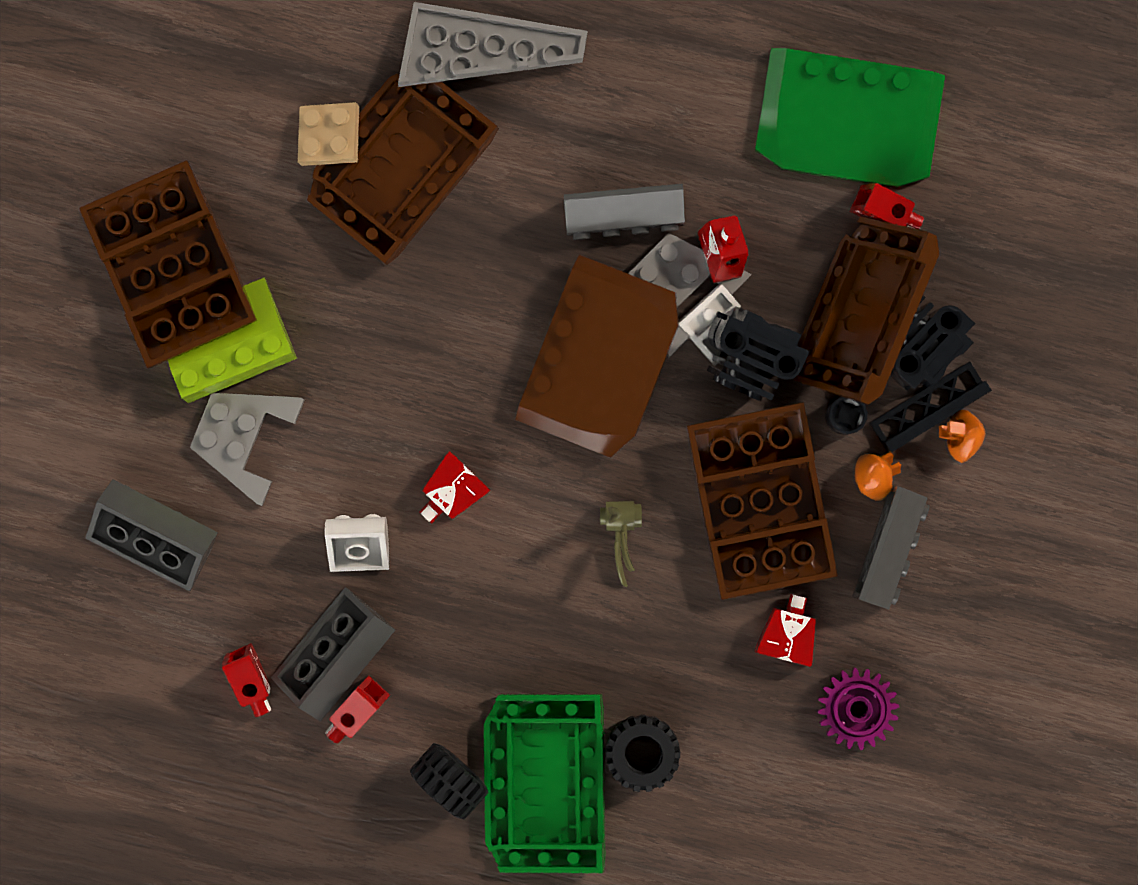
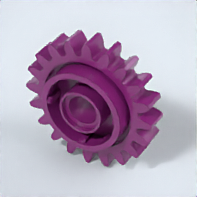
(876, 712)

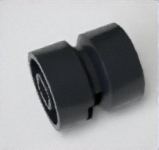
(846, 416)

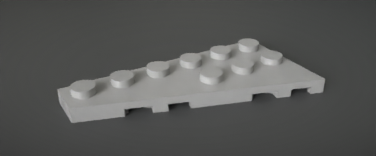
(469, 44)

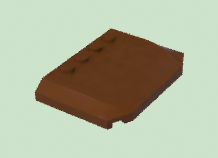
(410, 158)
(866, 308)
(600, 358)

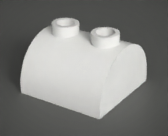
(357, 543)

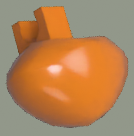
(963, 435)
(875, 475)

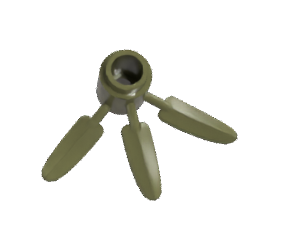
(621, 517)

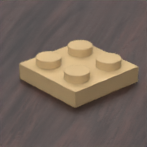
(328, 134)

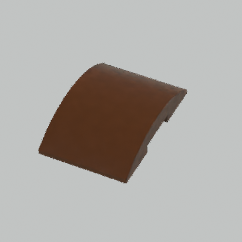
(168, 264)
(761, 500)

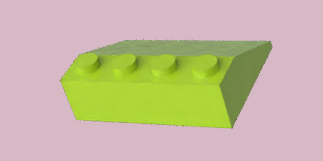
(236, 354)

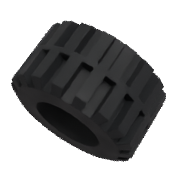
(652, 777)
(448, 781)

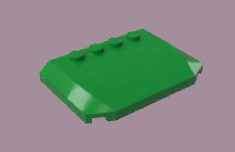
(849, 118)
(545, 783)

